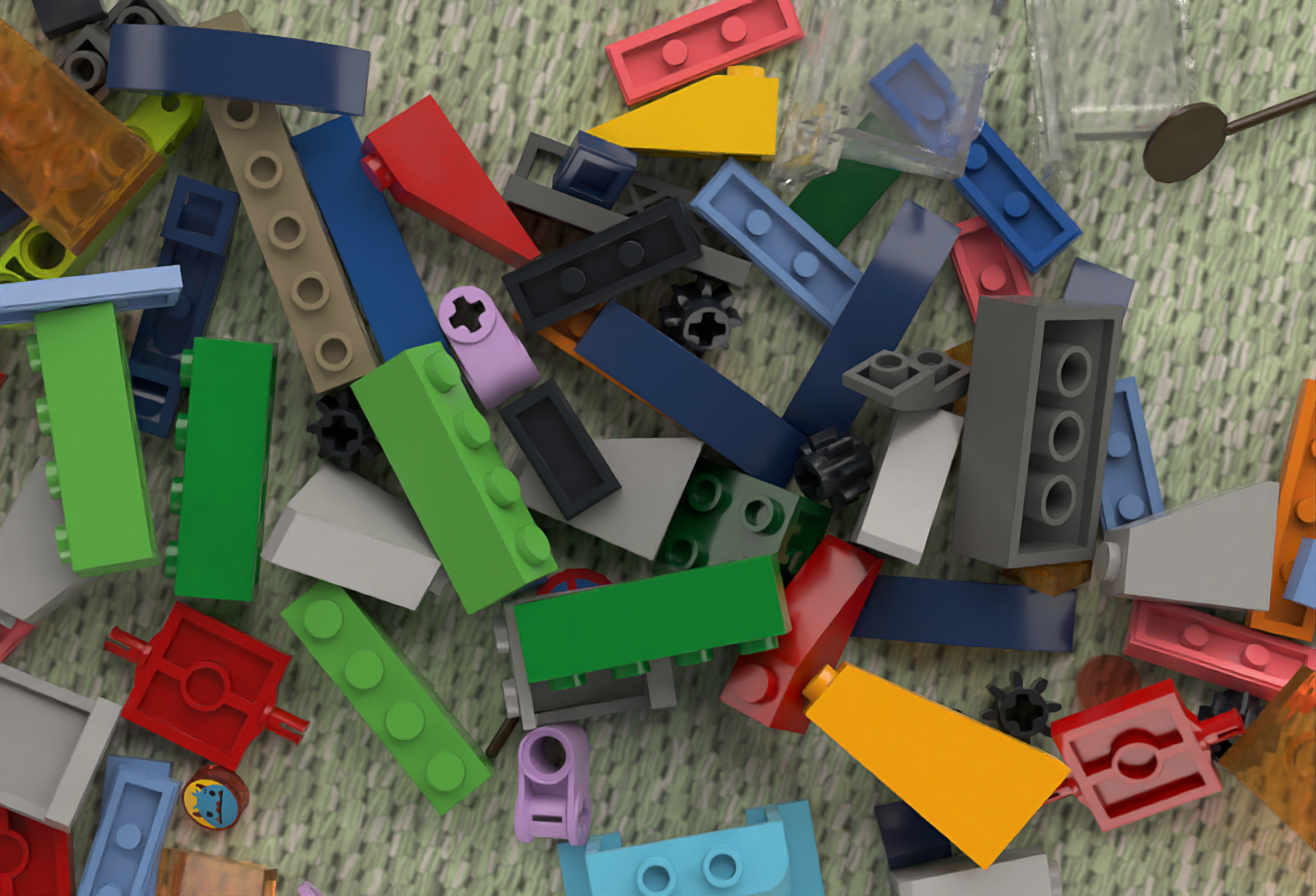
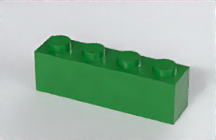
(224, 468)
(653, 619)

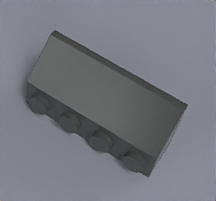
(1036, 430)

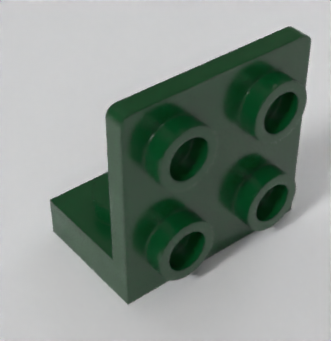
(736, 518)

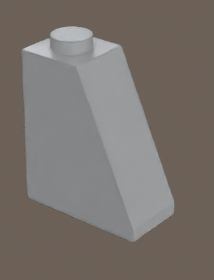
(907, 483)
(637, 514)
(356, 539)
(1197, 553)
(30, 566)
(1012, 873)

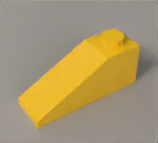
(705, 120)

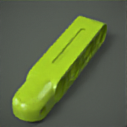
(164, 133)

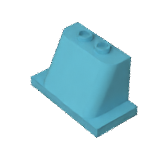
(765, 858)

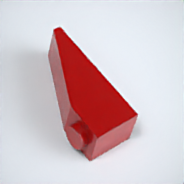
(439, 178)
(822, 610)

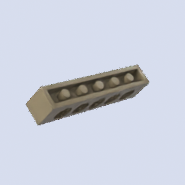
(292, 235)

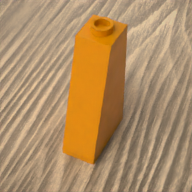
(943, 764)

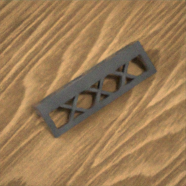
(591, 218)

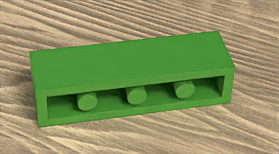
(94, 440)
(454, 476)
(389, 693)

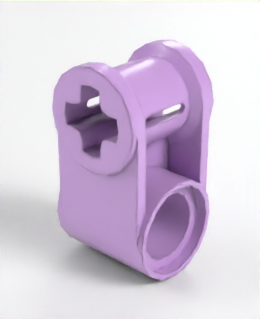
(493, 354)
(552, 798)

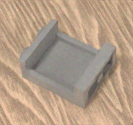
(599, 697)
(50, 747)

